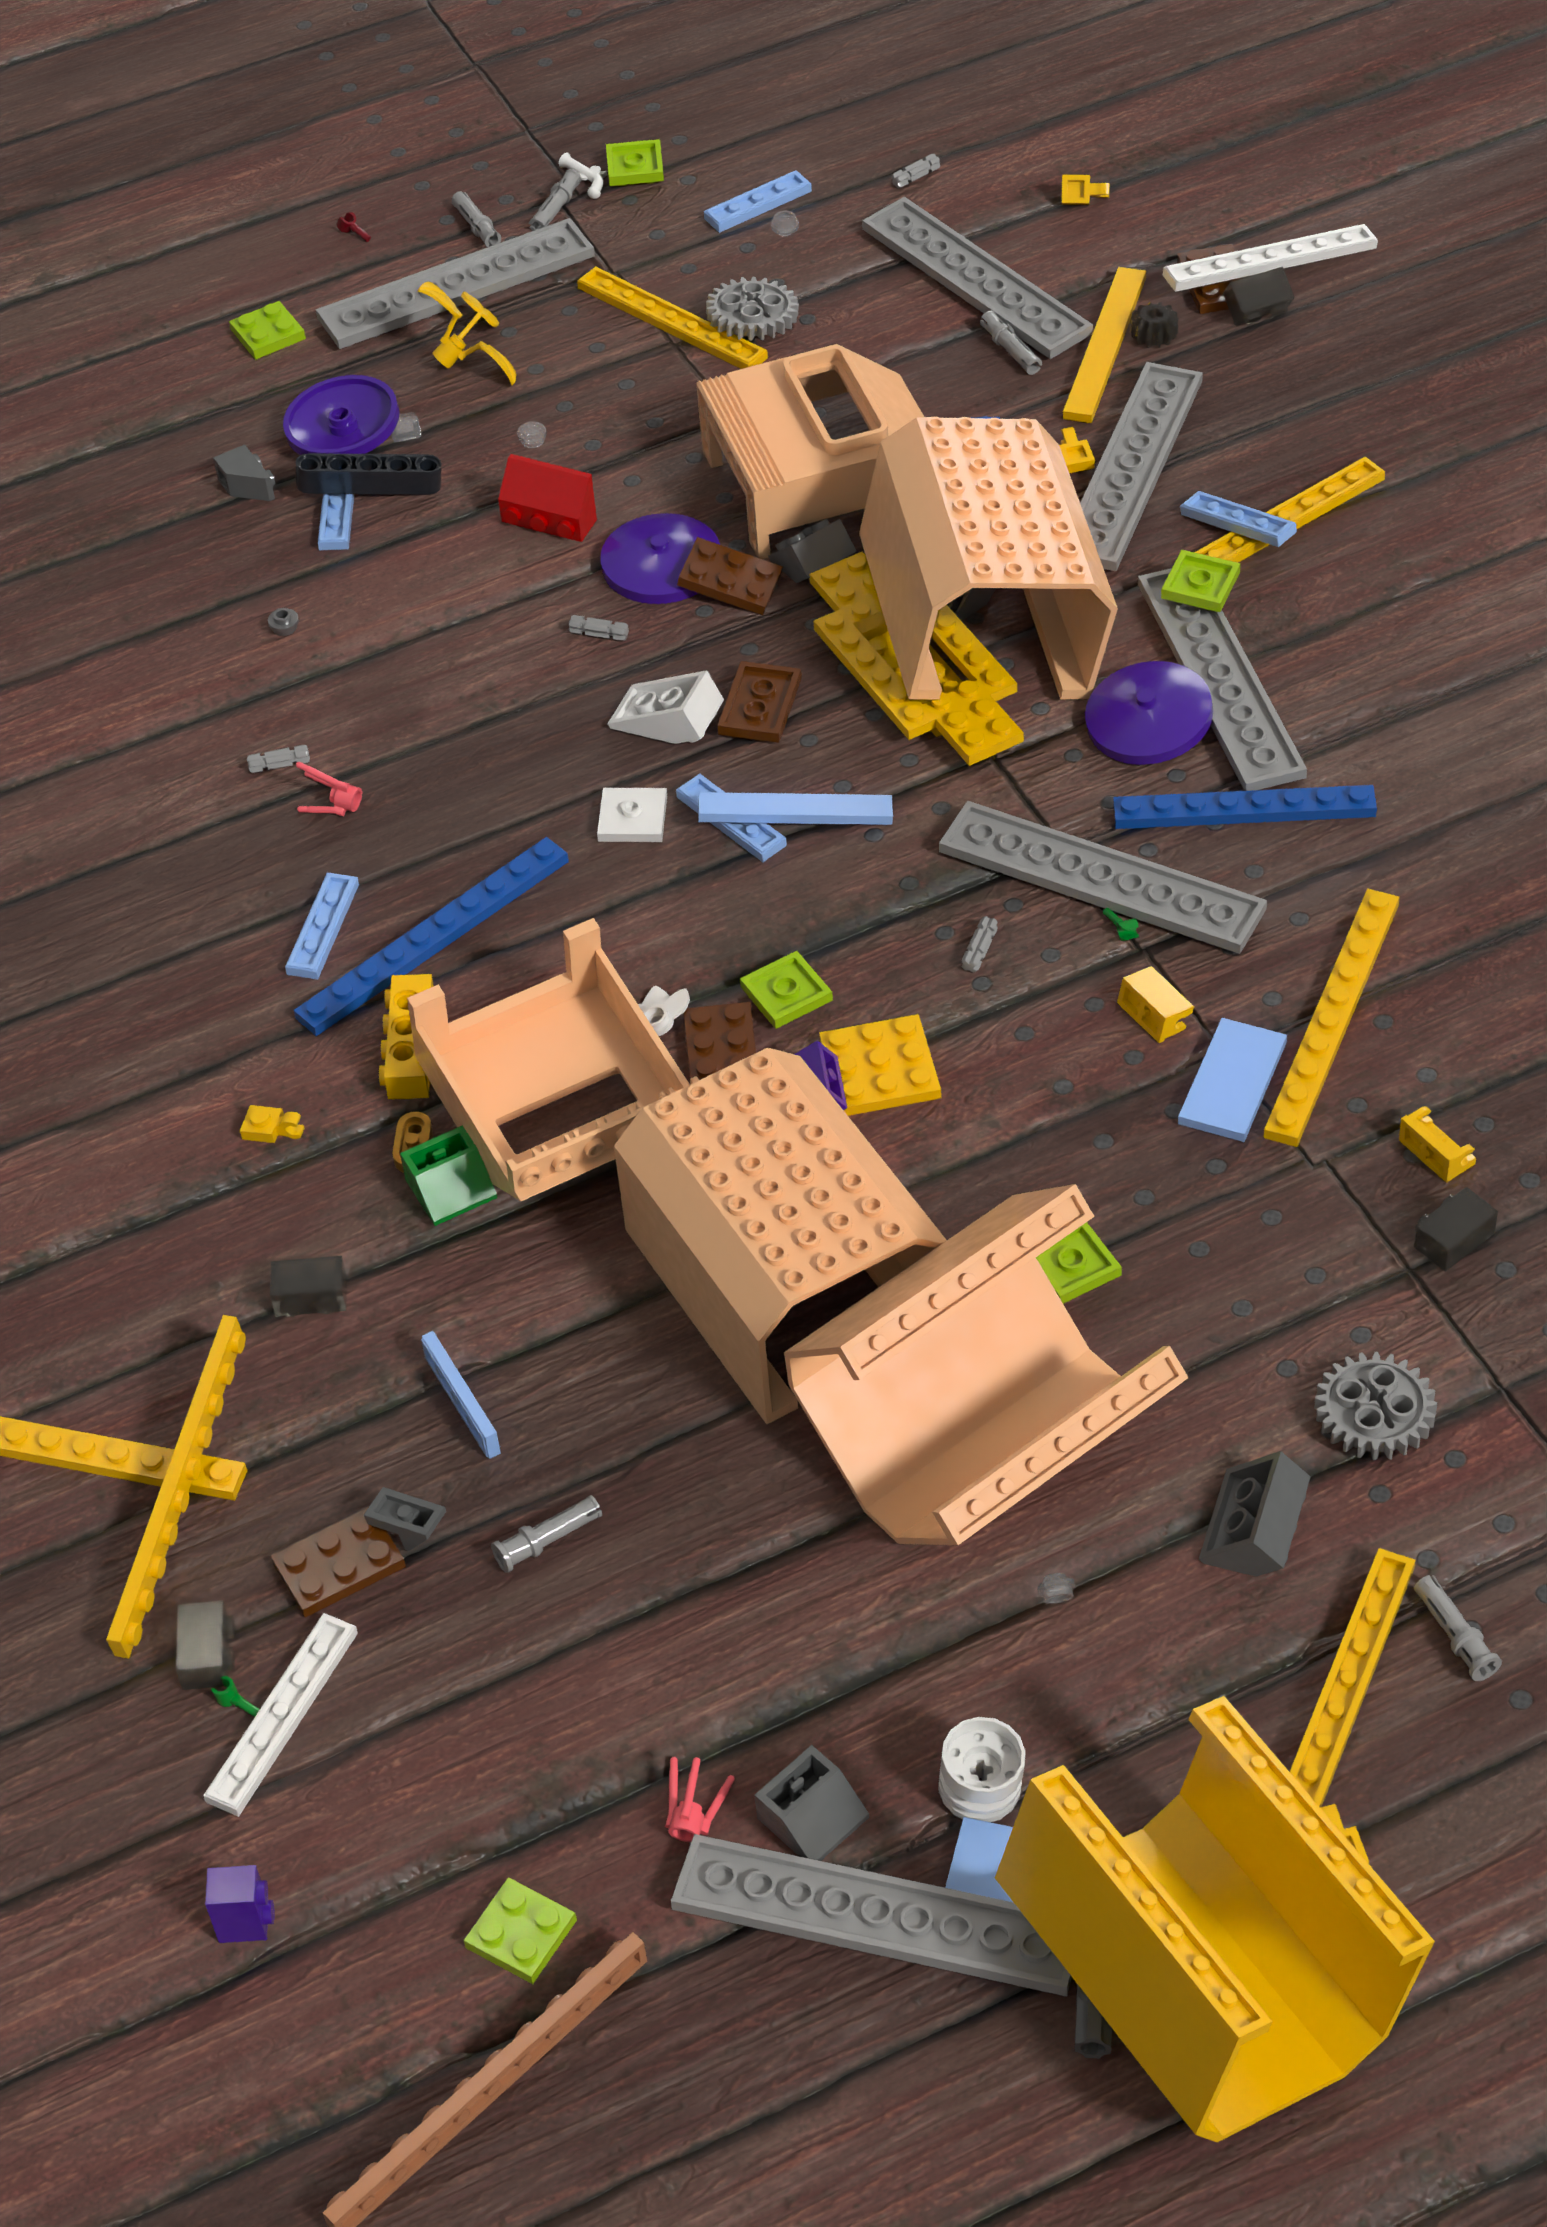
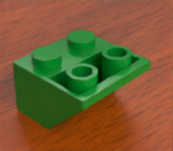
(448, 1175)

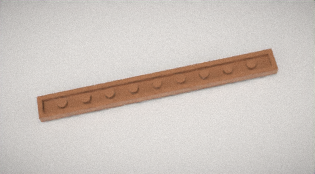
(477, 2093)

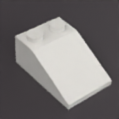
(669, 708)

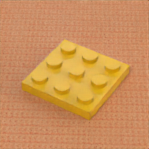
(884, 1064)

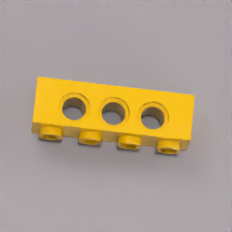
(402, 1071)

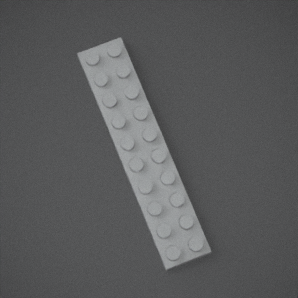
(476, 273)
(977, 277)
(1136, 457)
(1241, 708)
(1103, 876)
(866, 1913)

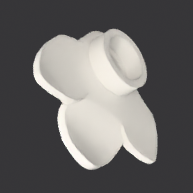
(663, 1009)

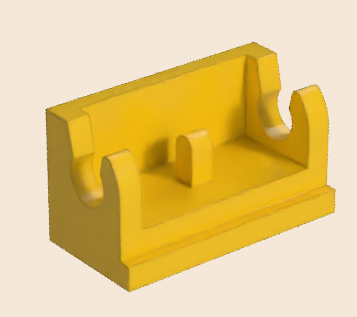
(1154, 1003)
(1434, 1146)

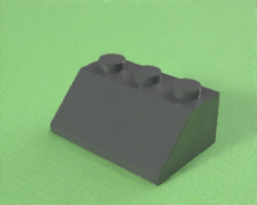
(1256, 1516)

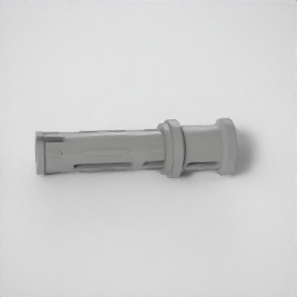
(533, 1539)
(1465, 1640)

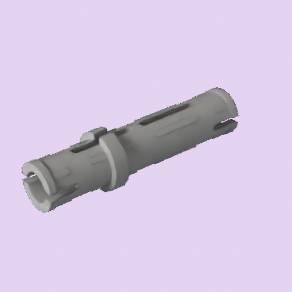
(560, 194)
(480, 224)
(1004, 335)

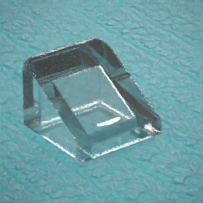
(406, 428)

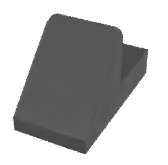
(404, 1515)

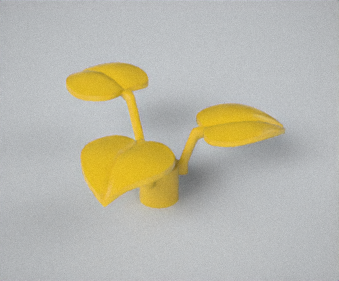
(453, 347)

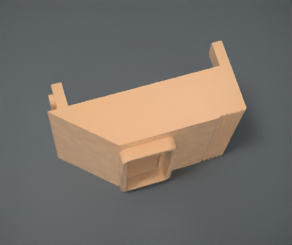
(780, 445)
(541, 1050)

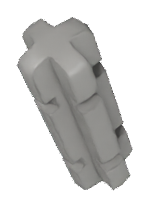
(915, 171)
(598, 628)
(278, 758)
(979, 944)

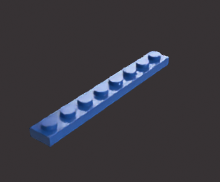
(1244, 807)

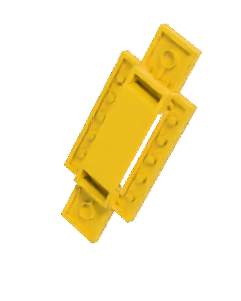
(861, 641)

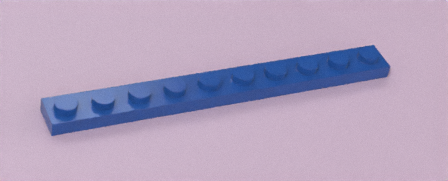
(430, 936)

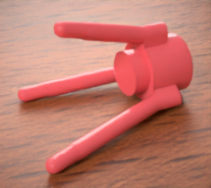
(342, 794)
(688, 1816)

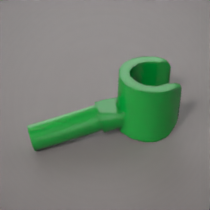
(1125, 929)
(231, 1697)

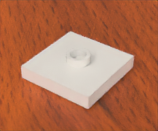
(632, 815)

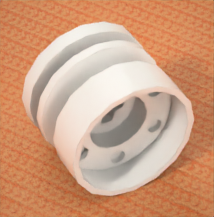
(985, 1751)

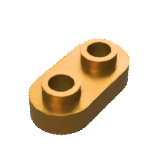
(406, 1134)

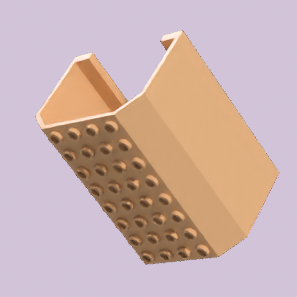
(984, 509)
(757, 1200)
(967, 1378)

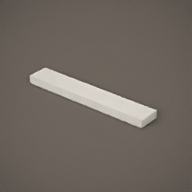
(280, 1715)

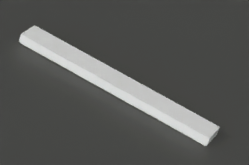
(1269, 257)

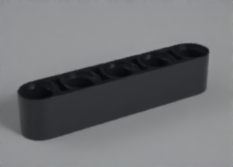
(368, 474)

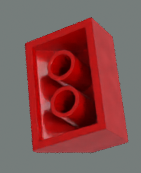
(547, 498)

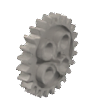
(752, 308)
(1401, 1393)

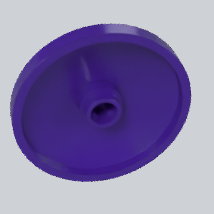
(341, 416)
(648, 555)
(1149, 712)

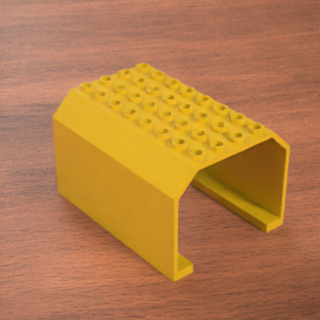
(1224, 1936)

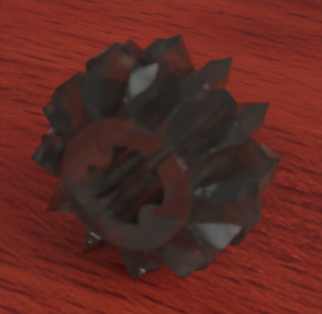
(1154, 324)

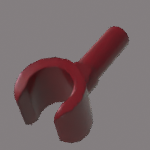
(348, 223)

